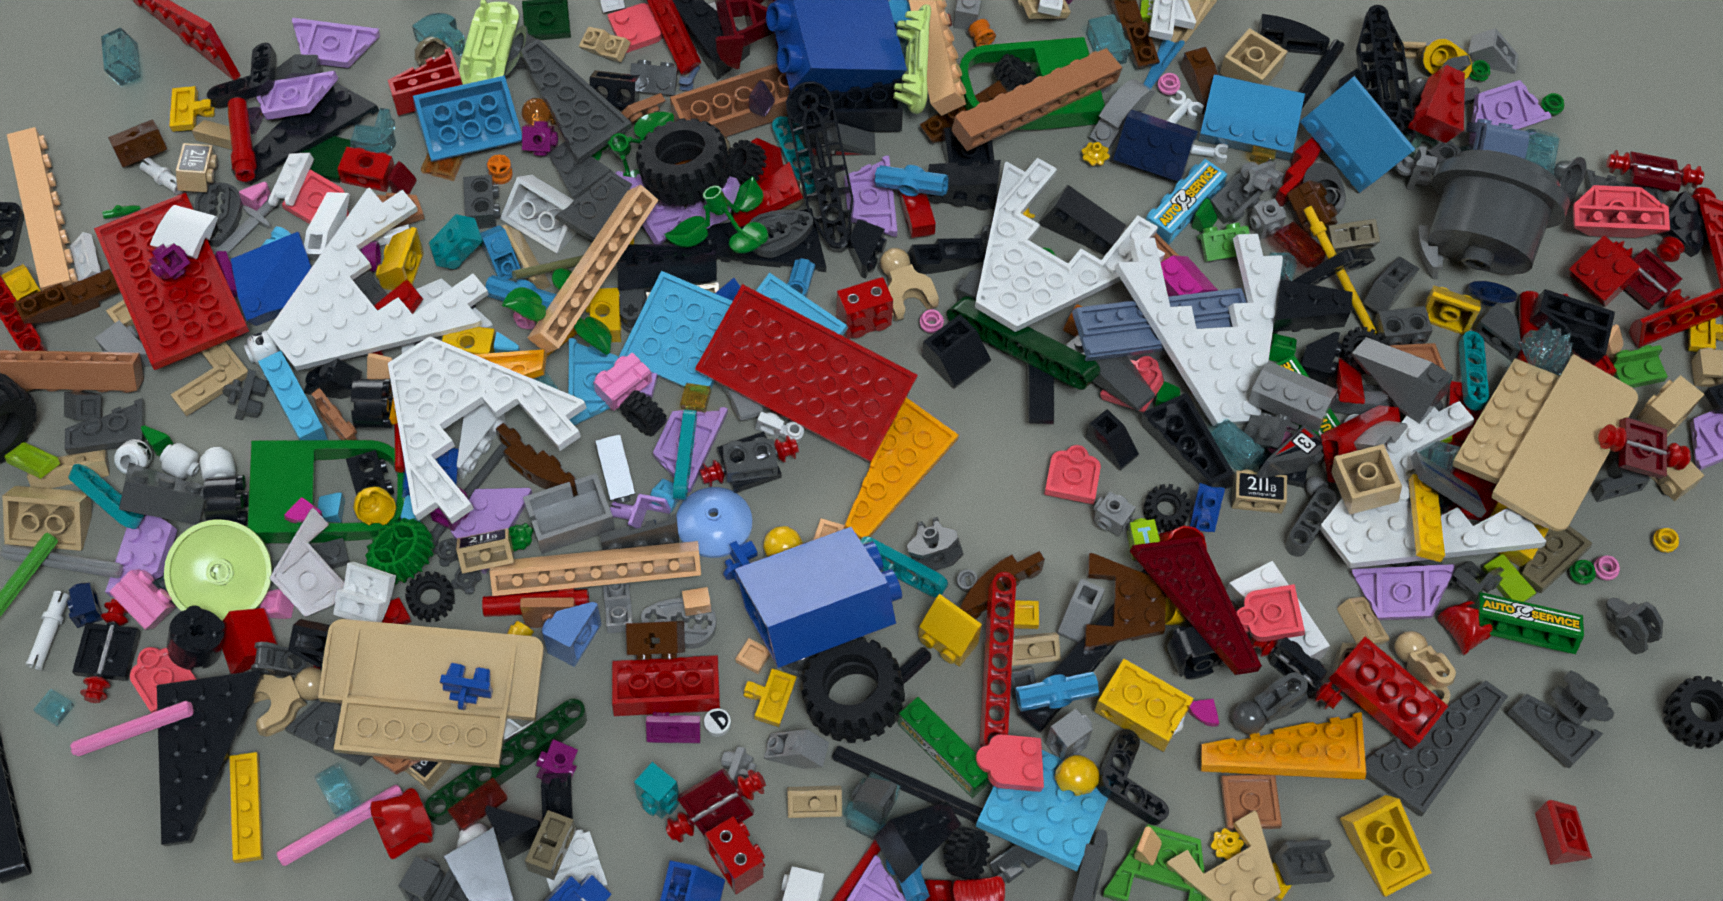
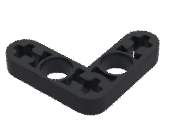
(256, 84)
(13, 224)
(1342, 261)
(1119, 779)

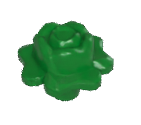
(520, 536)

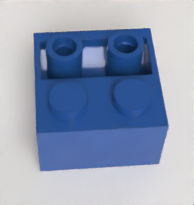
(691, 883)

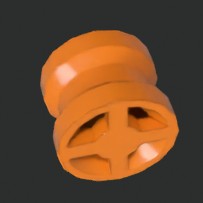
(981, 32)
(497, 163)

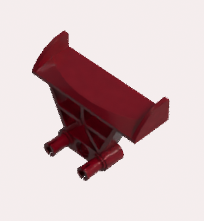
(731, 44)

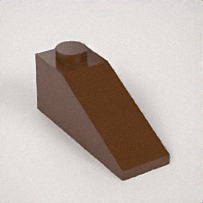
(1199, 73)

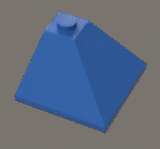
(269, 277)

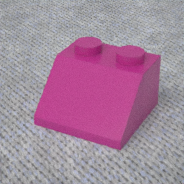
(1184, 277)

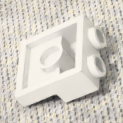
(580, 861)

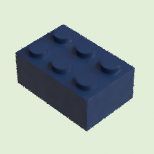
(1155, 145)

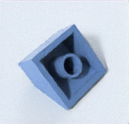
(571, 632)

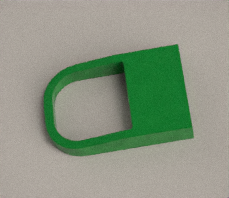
(1044, 58)
(286, 472)

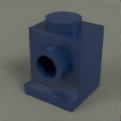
(83, 605)

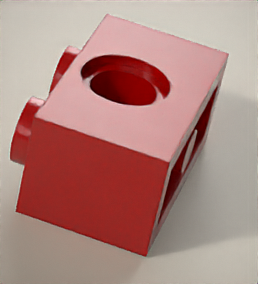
(354, 168)

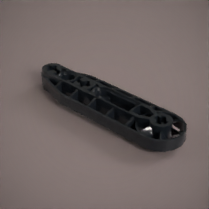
(1381, 59)
(825, 177)

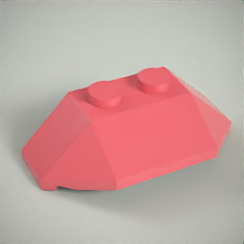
(1620, 212)

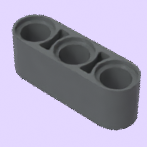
(1306, 531)

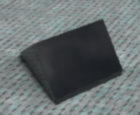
(955, 152)
(512, 830)

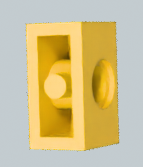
(607, 302)
(480, 338)

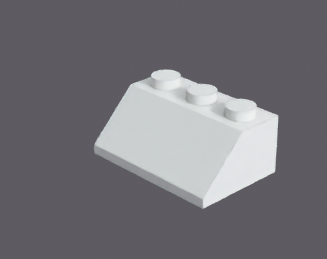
(533, 212)

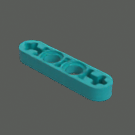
(790, 155)
(1479, 370)
(684, 455)
(103, 495)
(927, 579)

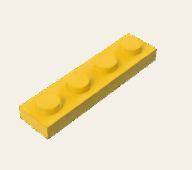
(1426, 520)
(246, 808)

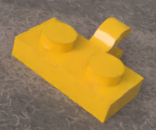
(186, 107)
(1704, 335)
(772, 697)

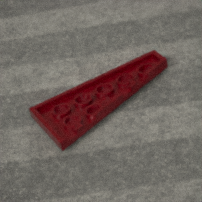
(1193, 585)

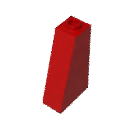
(1342, 438)

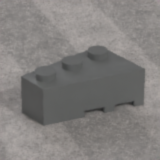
(161, 495)

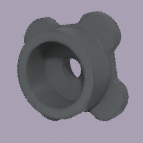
(441, 549)
(467, 587)

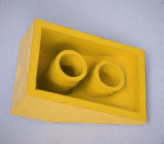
(1386, 844)

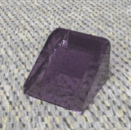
(761, 99)
(255, 118)

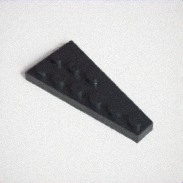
(302, 132)
(808, 249)

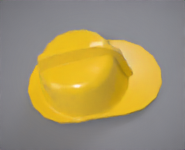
(1439, 52)

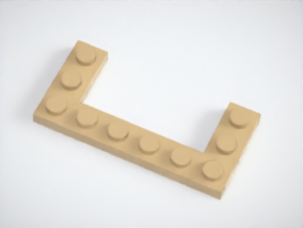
(206, 387)

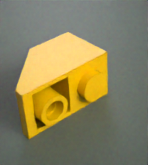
(20, 282)

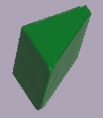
(1204, 217)
(1282, 347)
(1166, 393)
(156, 439)

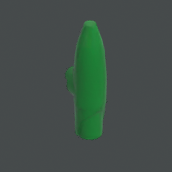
(119, 211)

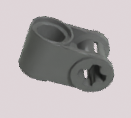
(631, 306)
(273, 660)

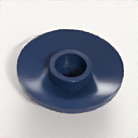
(1492, 292)

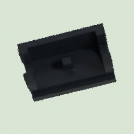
(557, 794)

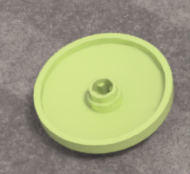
(218, 568)

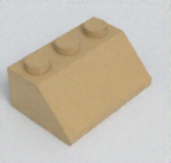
(36, 511)

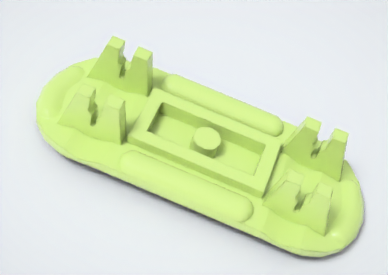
(488, 42)
(915, 87)

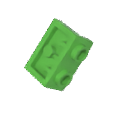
(1219, 243)
(1639, 366)

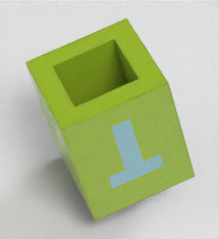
(1142, 532)

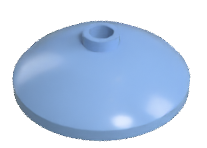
(717, 532)

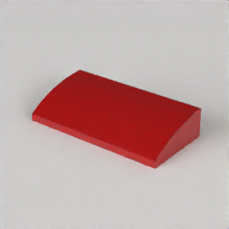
(1677, 318)
(665, 685)
(1388, 692)

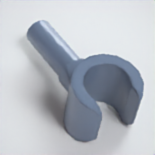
(687, 82)

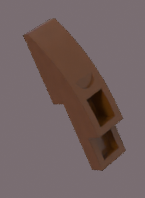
(1137, 32)
(934, 126)
(66, 302)
(536, 468)
(977, 597)

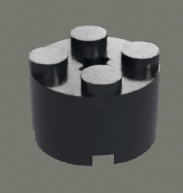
(371, 403)
(226, 498)
(195, 638)
(1192, 653)

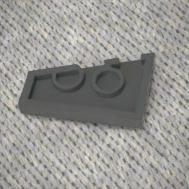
(108, 431)
(319, 727)
(1555, 732)

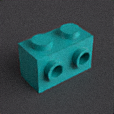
(455, 241)
(657, 791)

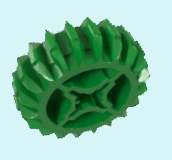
(401, 549)

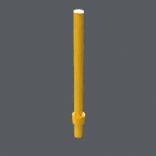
(1318, 229)

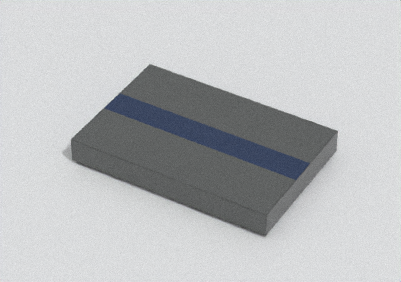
(1448, 484)

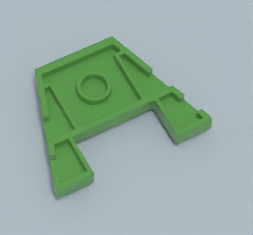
(1171, 846)

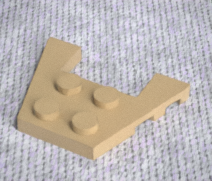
(1242, 877)

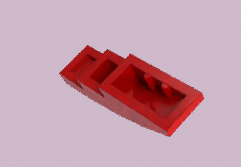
(1302, 160)

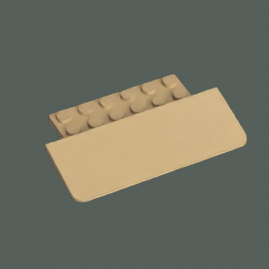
(1543, 438)
(395, 697)

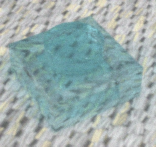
(53, 707)

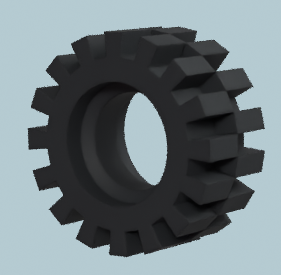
(1013, 72)
(754, 158)
(1355, 338)
(643, 413)
(1167, 495)
(432, 610)
(967, 853)

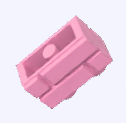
(621, 380)
(142, 598)

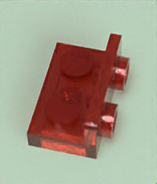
(1300, 245)
(473, 806)

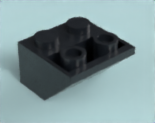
(956, 351)

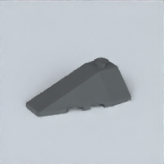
(1120, 378)
(1408, 379)

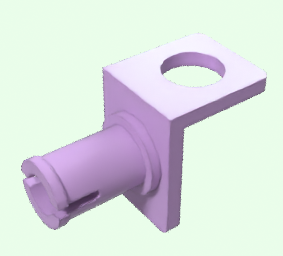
(636, 512)

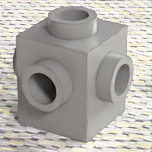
(1267, 218)
(1113, 513)

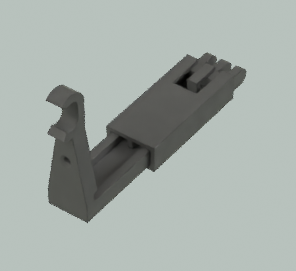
(1091, 868)

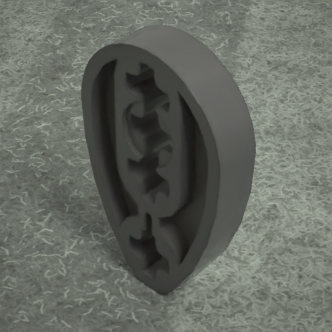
(231, 210)
(788, 222)

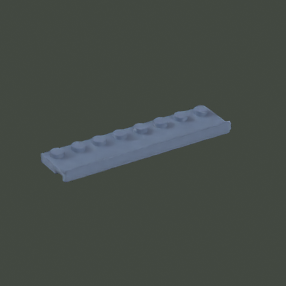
(1123, 330)

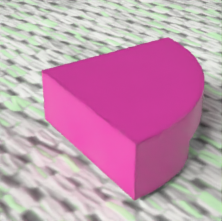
(299, 511)
(1205, 712)

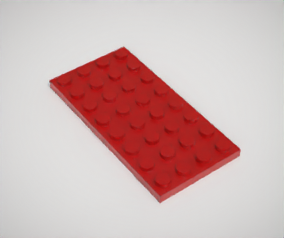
(169, 314)
(806, 373)

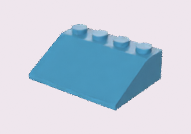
(1251, 115)
(467, 118)
(1357, 135)

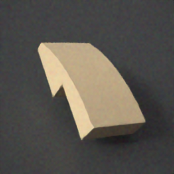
(604, 45)

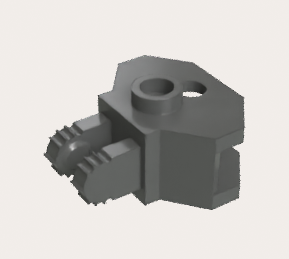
(935, 545)
(1634, 623)
(1581, 700)

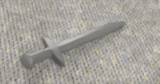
(255, 218)

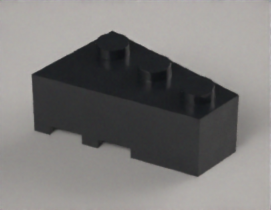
(968, 185)
(1082, 221)
(1310, 306)
(1586, 322)
(309, 641)
(915, 836)

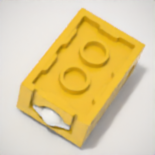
(1144, 705)

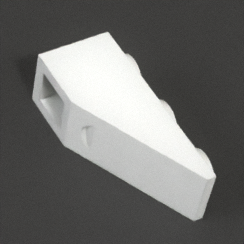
(326, 223)
(476, 437)

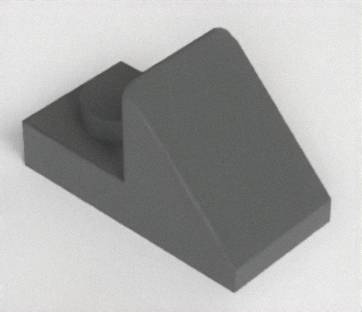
(1619, 483)

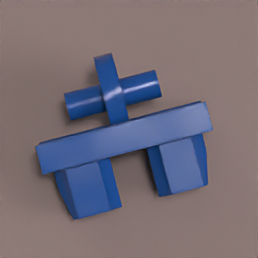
(1207, 508)
(740, 555)
(465, 689)

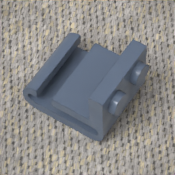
(1499, 137)

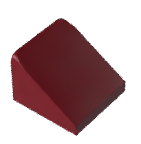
(401, 179)

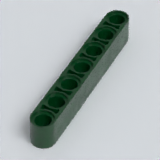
(1029, 346)
(513, 748)

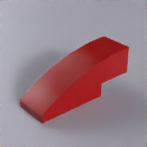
(918, 214)

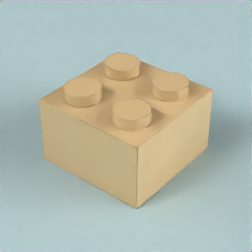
(1253, 59)
(1671, 405)
(1366, 479)

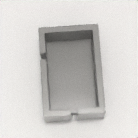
(565, 519)

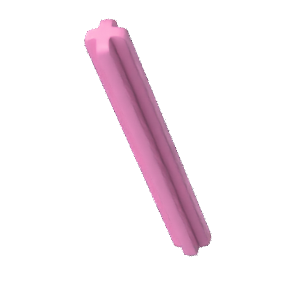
(132, 728)
(333, 828)

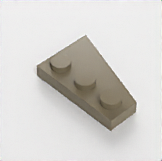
(1553, 559)

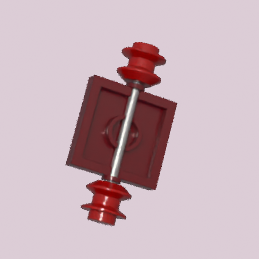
(1655, 171)
(1654, 281)
(1643, 448)
(715, 802)

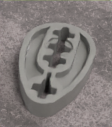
(672, 609)

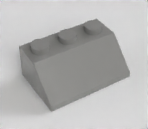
(1292, 395)

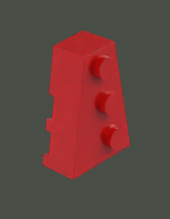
(430, 77)
(1442, 105)

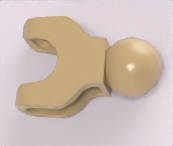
(906, 282)
(1425, 663)
(286, 698)

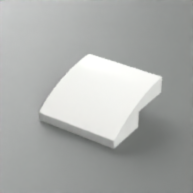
(184, 228)
(364, 593)

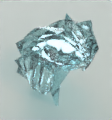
(1547, 348)

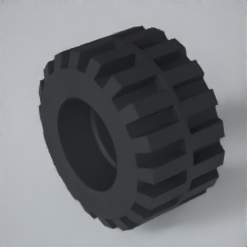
(1686, 722)

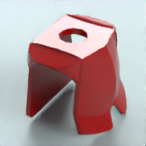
(402, 822)

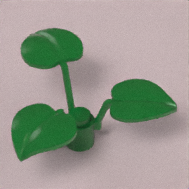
(621, 144)
(694, 230)
(528, 304)

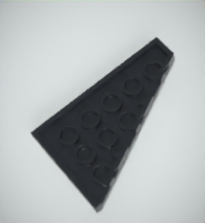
(198, 746)

